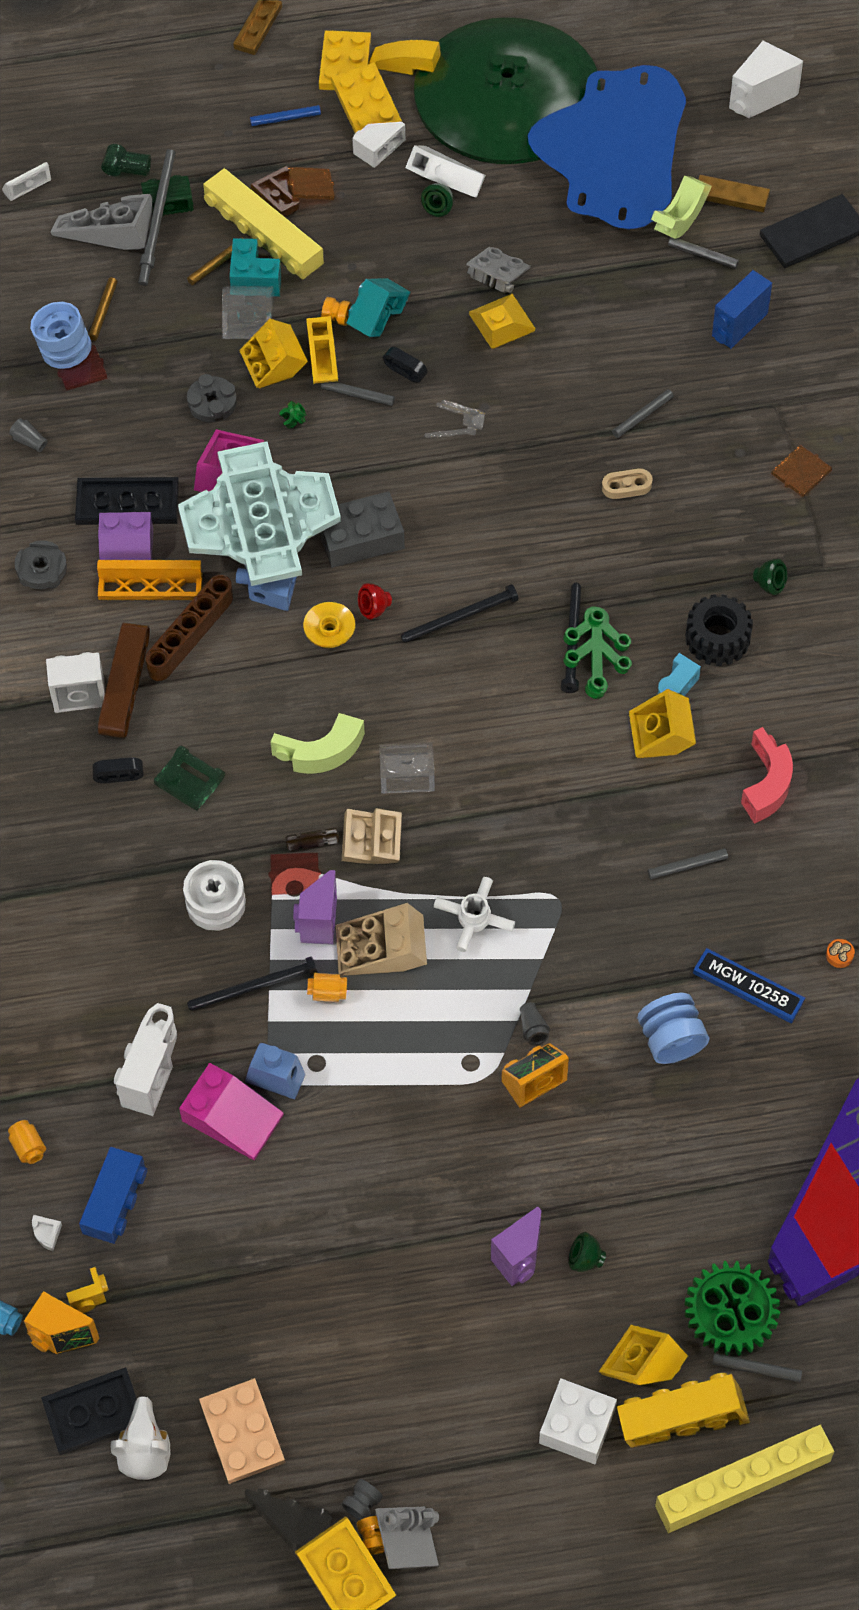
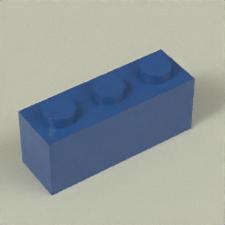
(113, 1195)

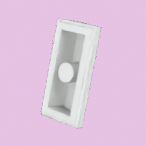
(27, 182)

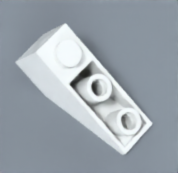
(445, 170)

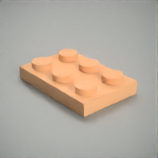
(242, 1431)

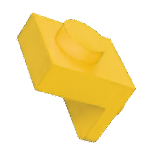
(88, 1297)

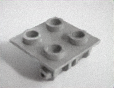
(497, 268)
(408, 1536)

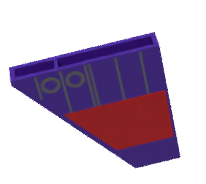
(821, 1232)

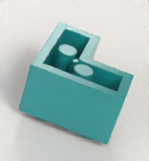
(251, 270)
(374, 305)

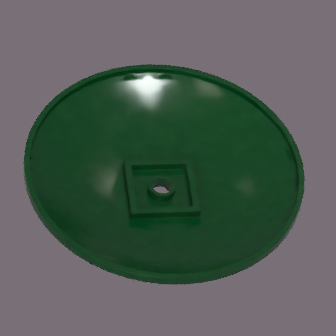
(489, 115)

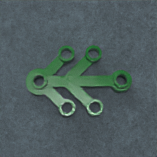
(597, 647)

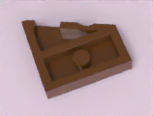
(277, 192)

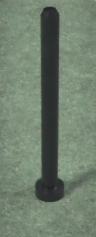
(509, 594)
(570, 683)
(252, 985)

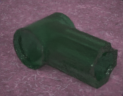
(119, 160)

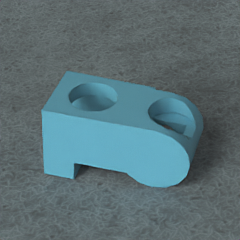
(683, 676)

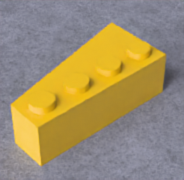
(683, 1410)

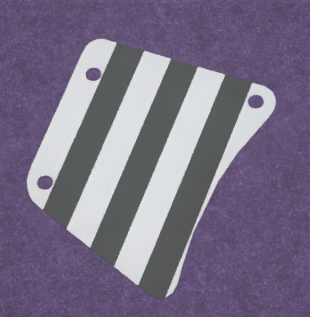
(414, 1021)

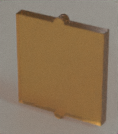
(311, 183)
(801, 470)

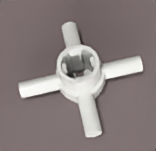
(466, 914)

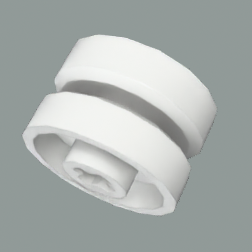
(214, 895)

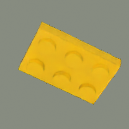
(342, 53)
(365, 97)
(345, 1569)

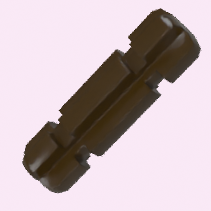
(312, 839)

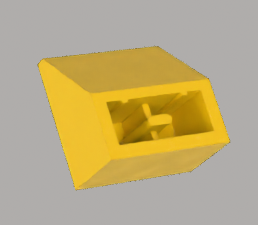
(273, 354)

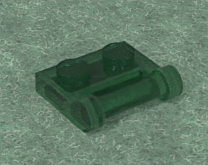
(184, 784)

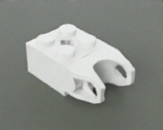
(147, 1063)

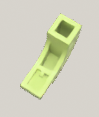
(683, 209)
(324, 753)

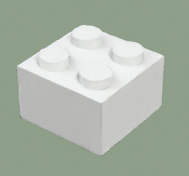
(76, 682)
(577, 1421)

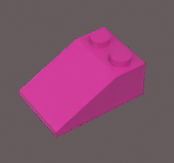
(208, 466)
(230, 1112)

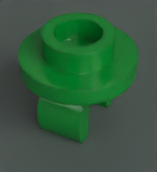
(296, 414)

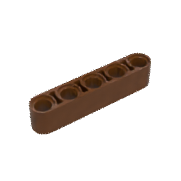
(185, 638)
(124, 680)

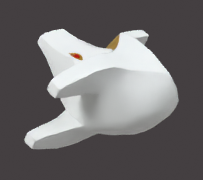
(142, 1448)

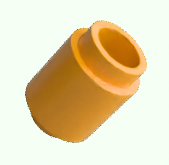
(327, 987)
(26, 1142)

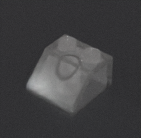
(245, 310)
(407, 767)

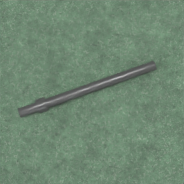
(147, 259)

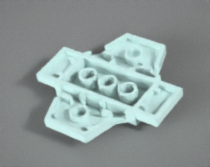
(259, 513)

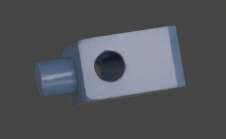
(274, 594)
(273, 1070)

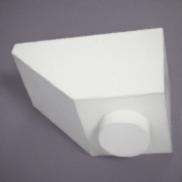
(378, 141)

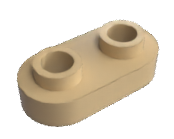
(626, 483)

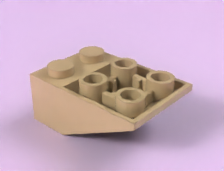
(382, 942)

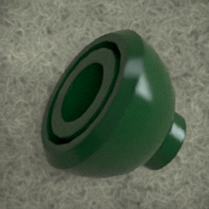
(437, 200)
(771, 576)
(585, 1253)

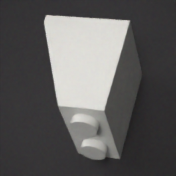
(765, 80)

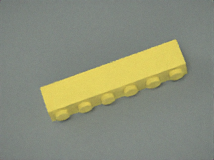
(263, 223)
(744, 1478)

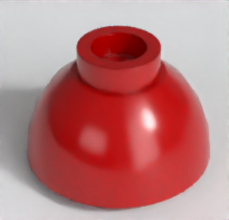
(373, 600)

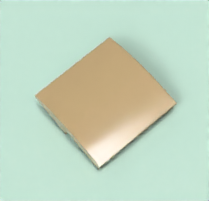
(371, 836)

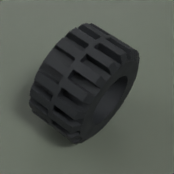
(724, 613)

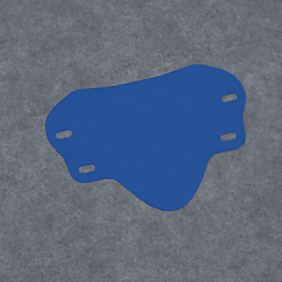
(616, 144)

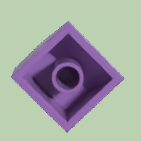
(125, 536)
(317, 911)
(517, 1247)

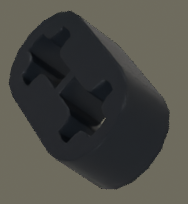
(405, 364)
(117, 770)

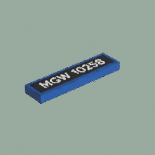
(749, 985)

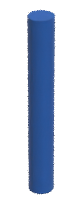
(285, 115)

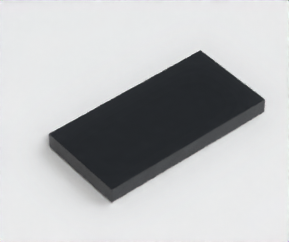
(812, 231)
(127, 494)

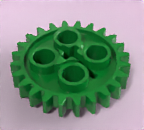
(756, 1299)

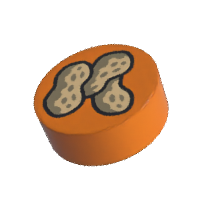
(840, 953)

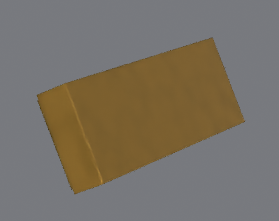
(257, 26)
(736, 194)

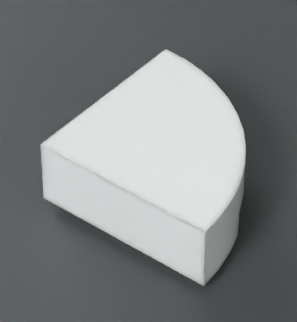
(46, 1231)

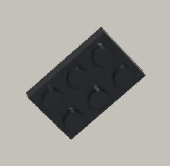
(90, 1410)

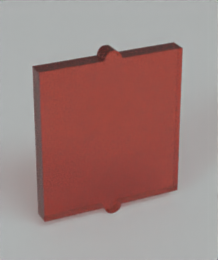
(85, 373)
(293, 872)

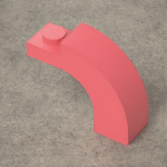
(769, 794)

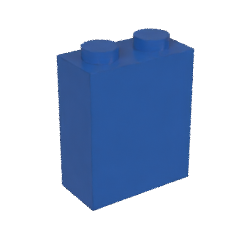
(741, 309)

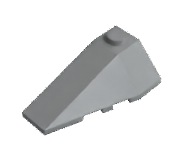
(114, 225)

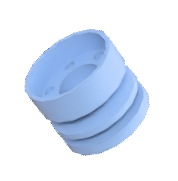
(61, 335)
(673, 1028)

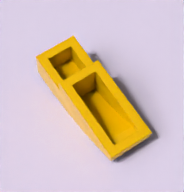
(407, 56)
(322, 349)

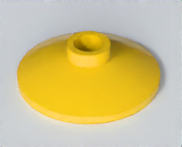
(329, 616)

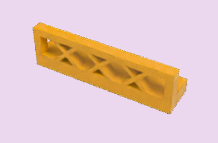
(150, 574)

